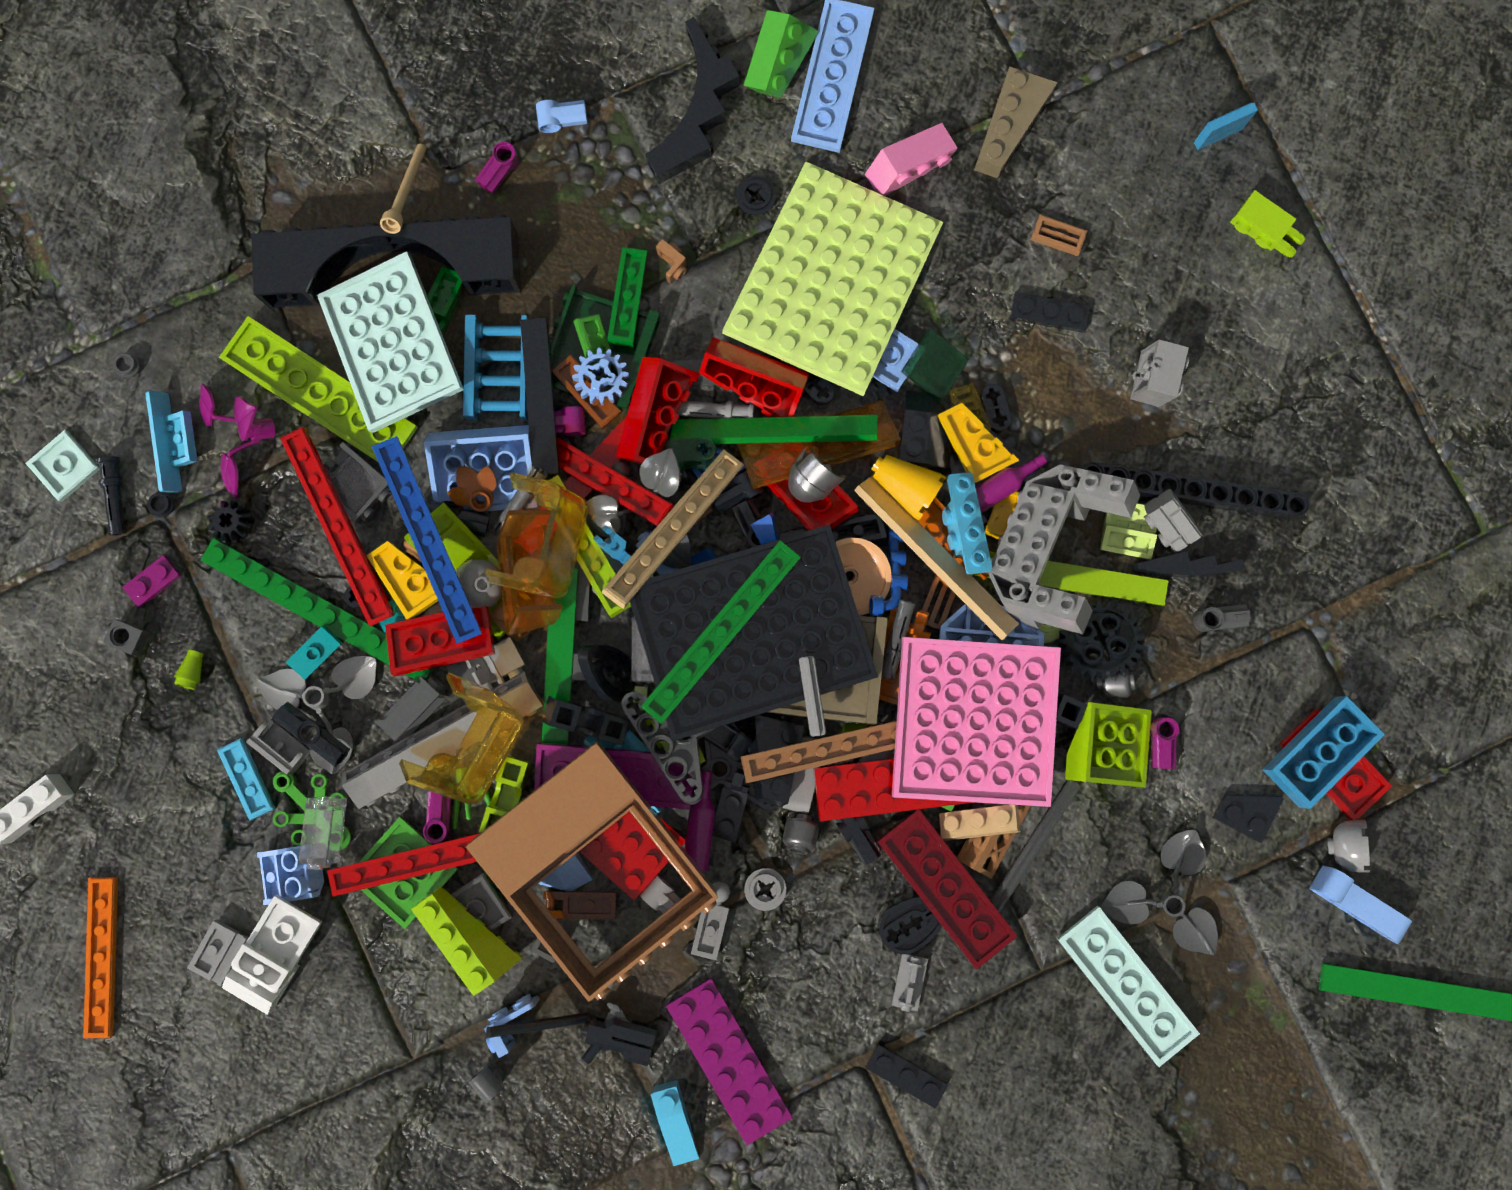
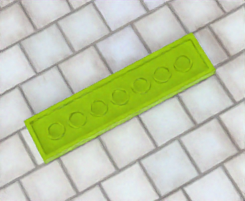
(307, 386)

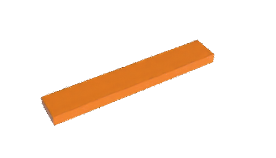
(100, 957)

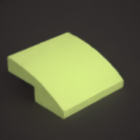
(1129, 535)

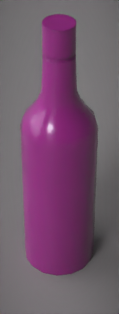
(1005, 483)
(700, 826)

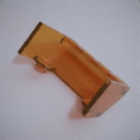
(520, 538)

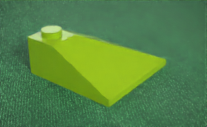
(1110, 746)

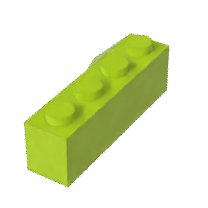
(465, 941)

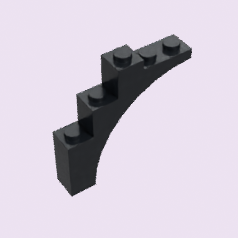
(690, 141)

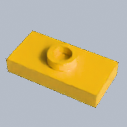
(999, 516)

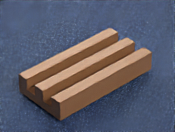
(1058, 235)
(930, 622)

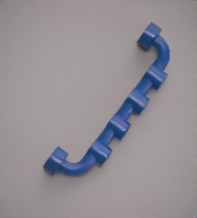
(898, 582)

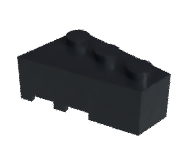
(768, 735)

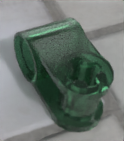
(689, 452)

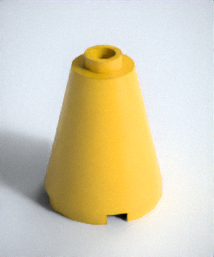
(908, 483)

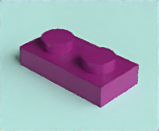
(152, 581)

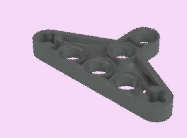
(679, 751)

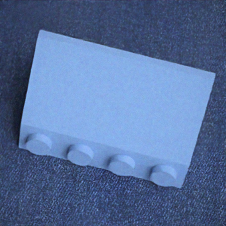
(499, 448)

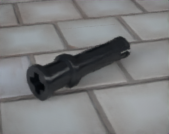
(111, 484)

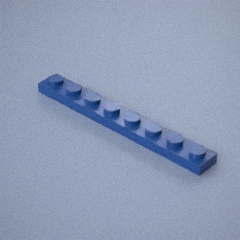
(427, 539)

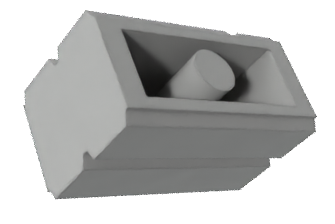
(1172, 520)

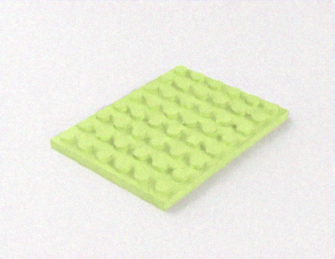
(833, 278)

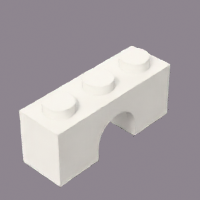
(38, 799)

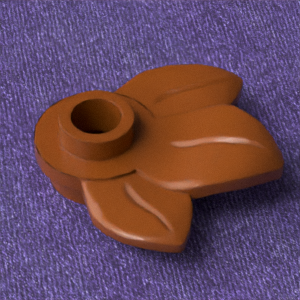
(471, 485)

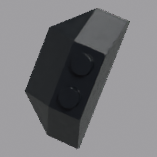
(922, 433)

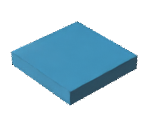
(1225, 125)

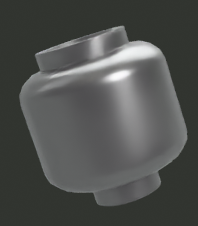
(1117, 689)
(800, 834)

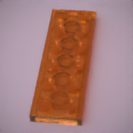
(772, 461)

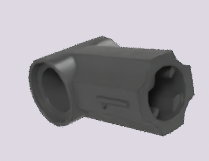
(1222, 618)
(487, 1082)

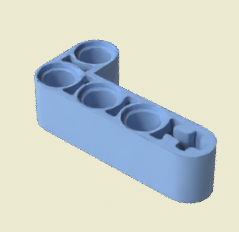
(1360, 904)

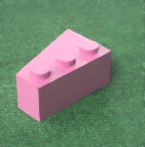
(910, 159)

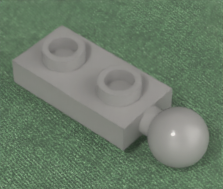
(712, 925)

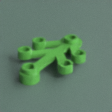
(298, 818)

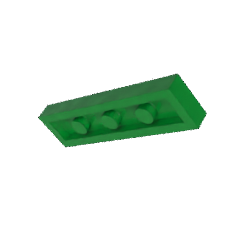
(627, 297)

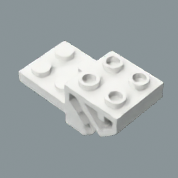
(271, 955)

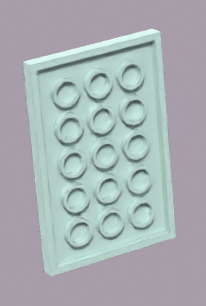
(390, 342)

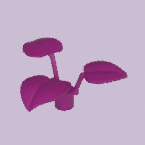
(247, 428)

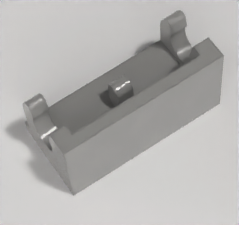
(279, 747)

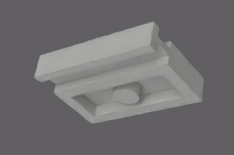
(217, 952)

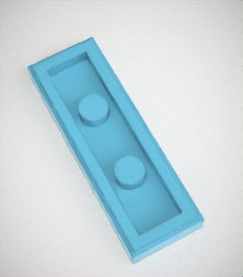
(246, 779)

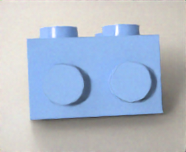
(503, 1044)

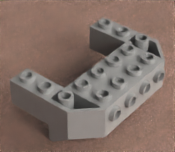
(1032, 536)

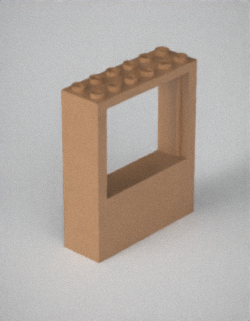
(556, 825)

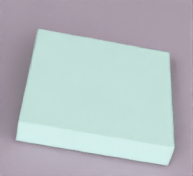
(63, 465)

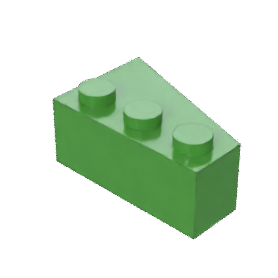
(778, 53)

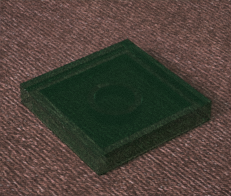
(935, 365)

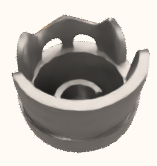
(812, 479)

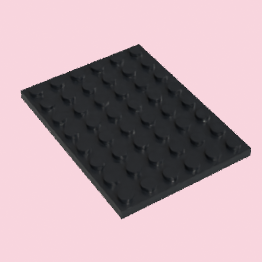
(760, 667)

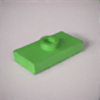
(591, 335)

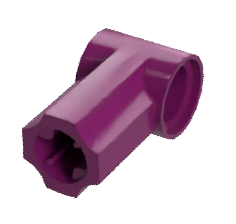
(497, 170)
(570, 421)
(1164, 746)
(438, 813)

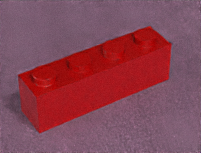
(754, 377)
(654, 407)

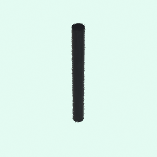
(536, 1025)

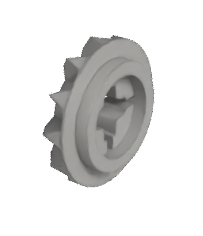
(763, 901)

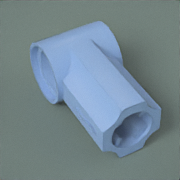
(554, 115)

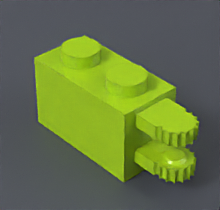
(1267, 224)

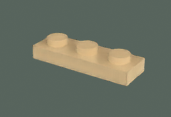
(979, 822)

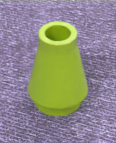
(190, 670)

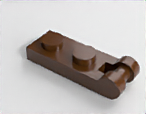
(582, 904)

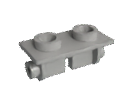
(486, 673)
(909, 982)

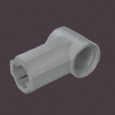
(660, 895)

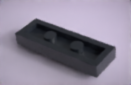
(1049, 312)
(906, 1075)

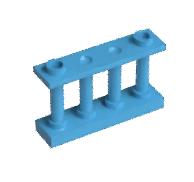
(473, 379)

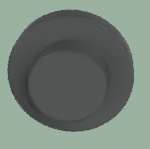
(126, 365)

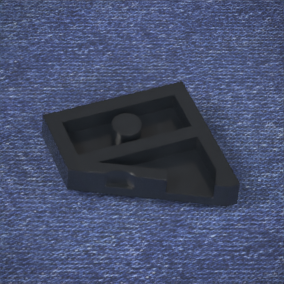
(1248, 814)

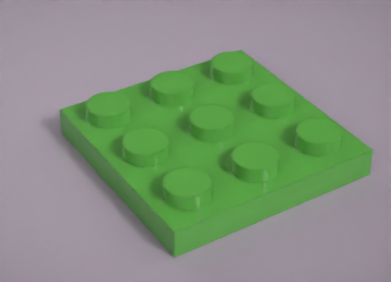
(402, 895)

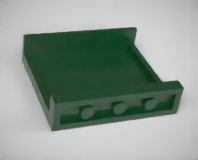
(567, 342)

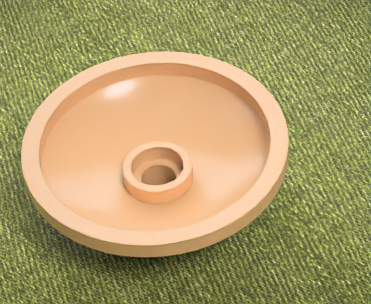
(869, 570)

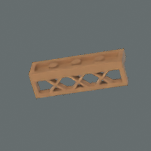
(978, 849)

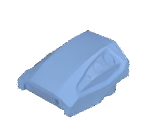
(287, 877)

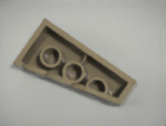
(1015, 111)

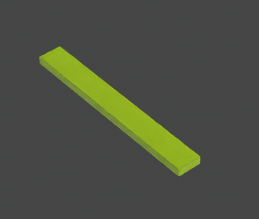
(1102, 583)

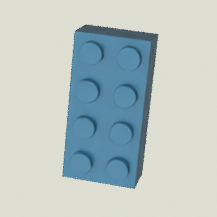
(1323, 752)

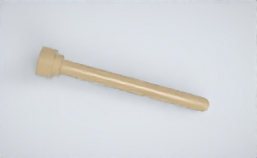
(392, 219)

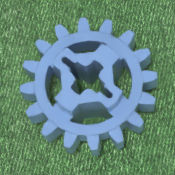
(590, 372)

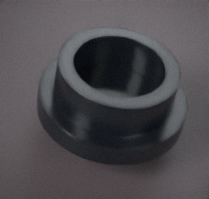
(161, 504)

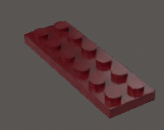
(947, 889)

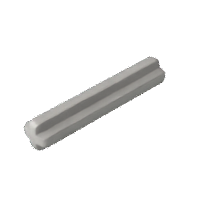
(812, 696)

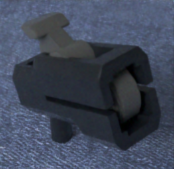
(619, 1035)

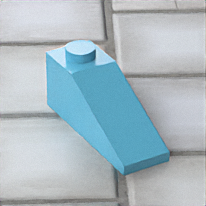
(674, 1122)

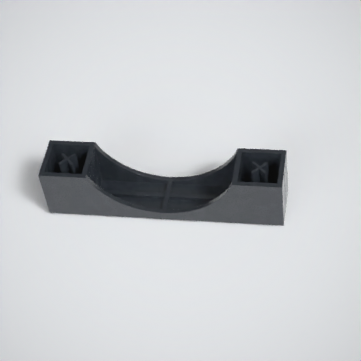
(301, 264)

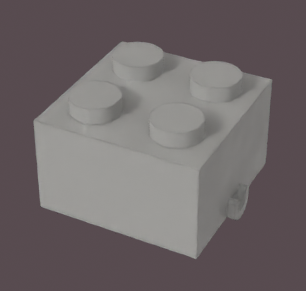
(1160, 373)

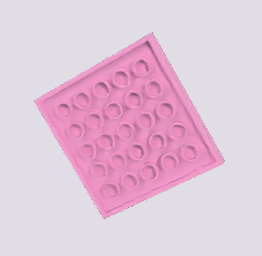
(976, 722)

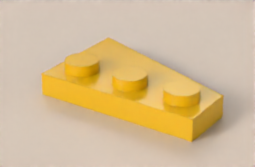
(974, 444)
(403, 579)

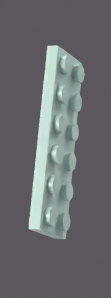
(1128, 986)

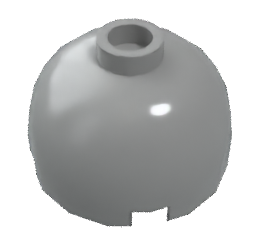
(475, 584)
(1350, 846)

